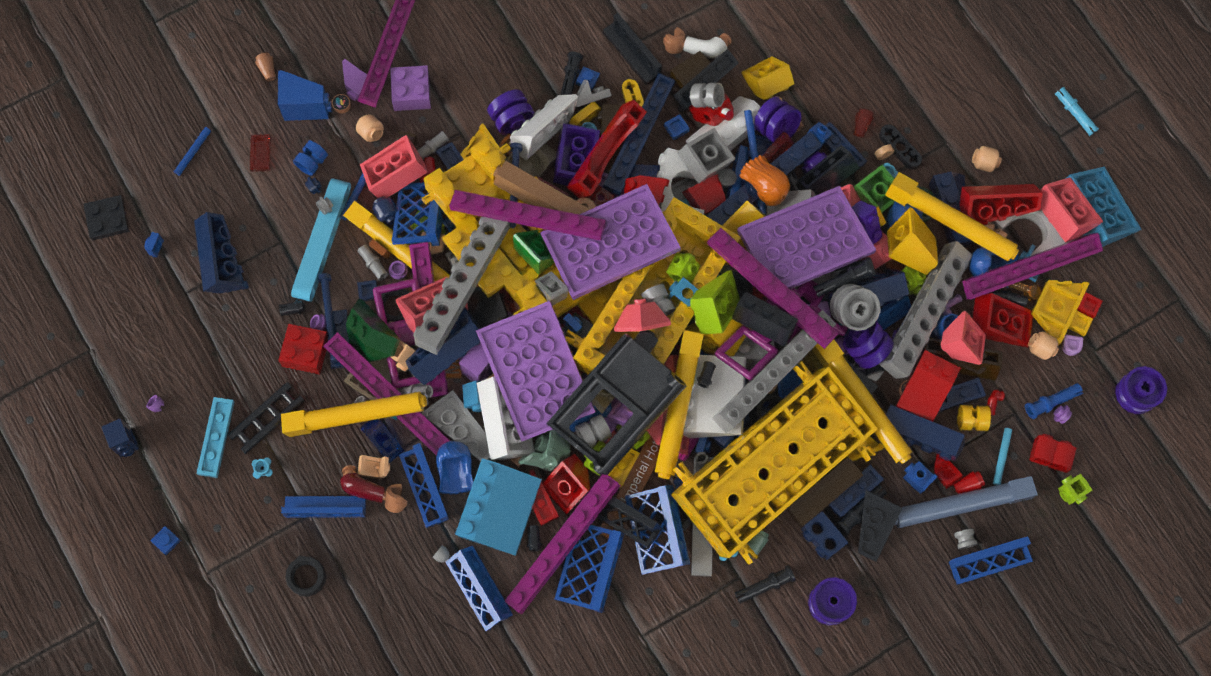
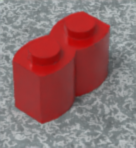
(1053, 453)

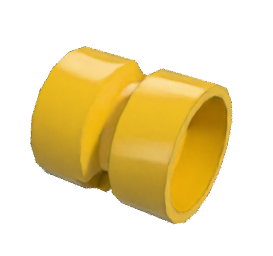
(976, 418)

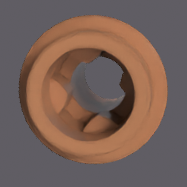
(266, 66)

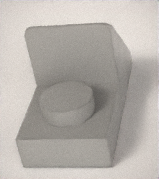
(586, 96)
(552, 288)

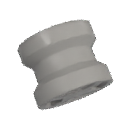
(965, 539)

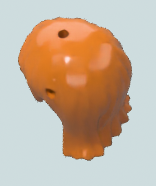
(767, 179)

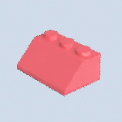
(393, 168)
(1068, 209)
(418, 302)

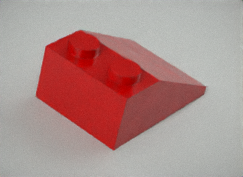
(1003, 320)
(928, 386)

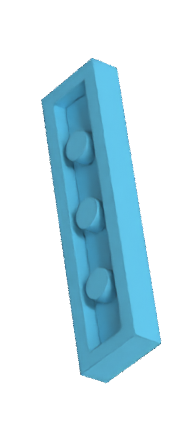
(215, 437)

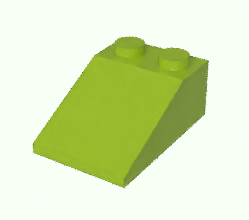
(715, 304)

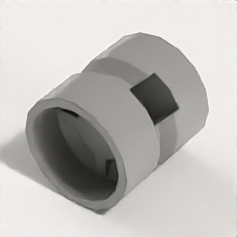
(707, 95)
(659, 295)
(593, 431)

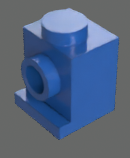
(916, 482)

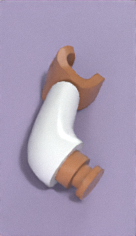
(710, 48)

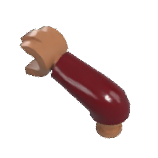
(357, 486)

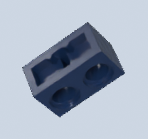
(120, 438)
(828, 532)

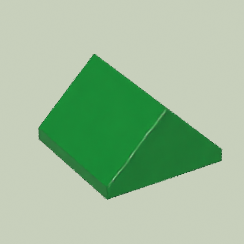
(533, 250)

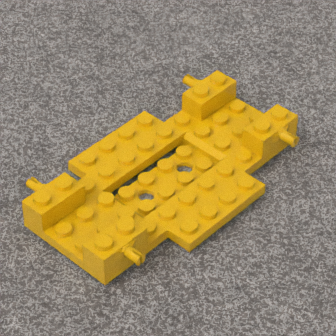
(477, 177)

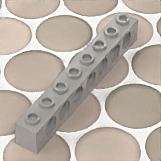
(926, 310)
(433, 340)
(766, 379)

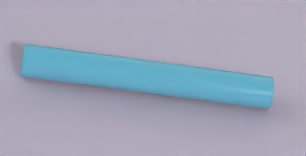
(1002, 456)

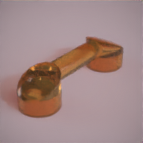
(1032, 291)

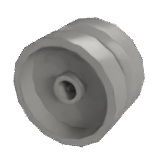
(855, 307)

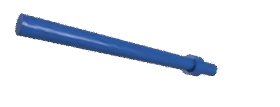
(753, 151)

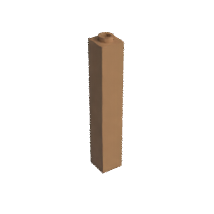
(533, 190)

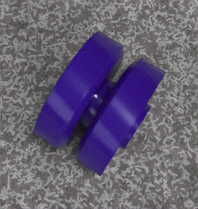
(510, 111)
(777, 117)
(868, 346)
(1141, 390)
(842, 595)

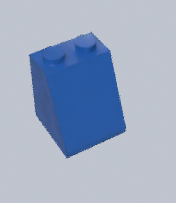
(302, 98)

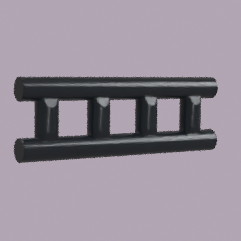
(254, 418)

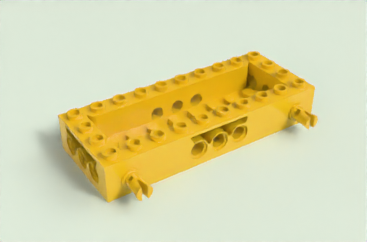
(692, 233)
(767, 447)

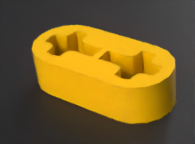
(636, 92)
(586, 114)

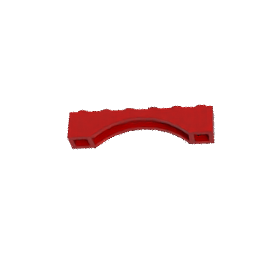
(592, 169)

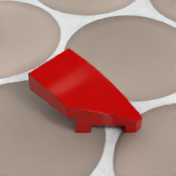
(946, 472)

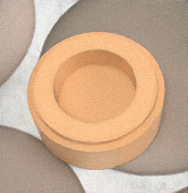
(884, 152)

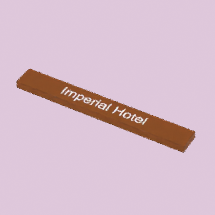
(636, 479)

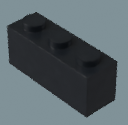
(829, 171)
(765, 319)

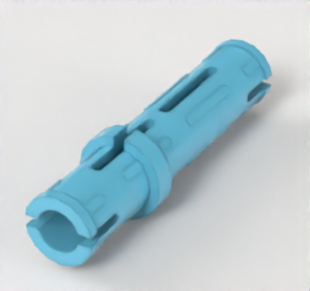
(1072, 105)

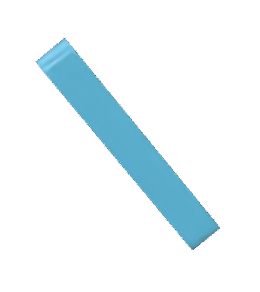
(320, 242)

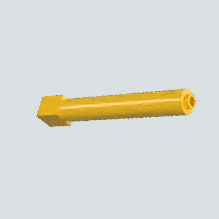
(905, 191)
(383, 235)
(678, 409)
(304, 422)
(886, 432)

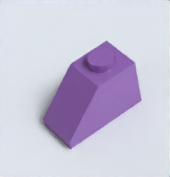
(353, 79)

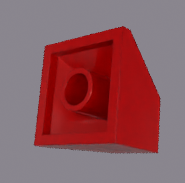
(568, 483)

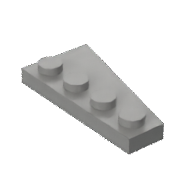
(458, 424)

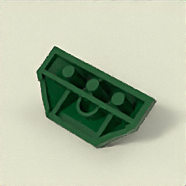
(370, 333)

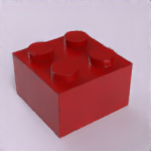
(303, 349)

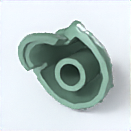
(549, 451)

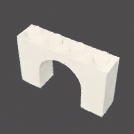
(671, 167)
(1050, 236)

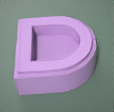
(1072, 345)

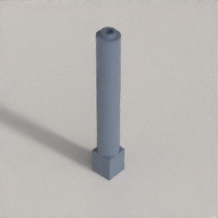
(1010, 492)

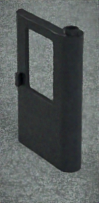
(633, 379)

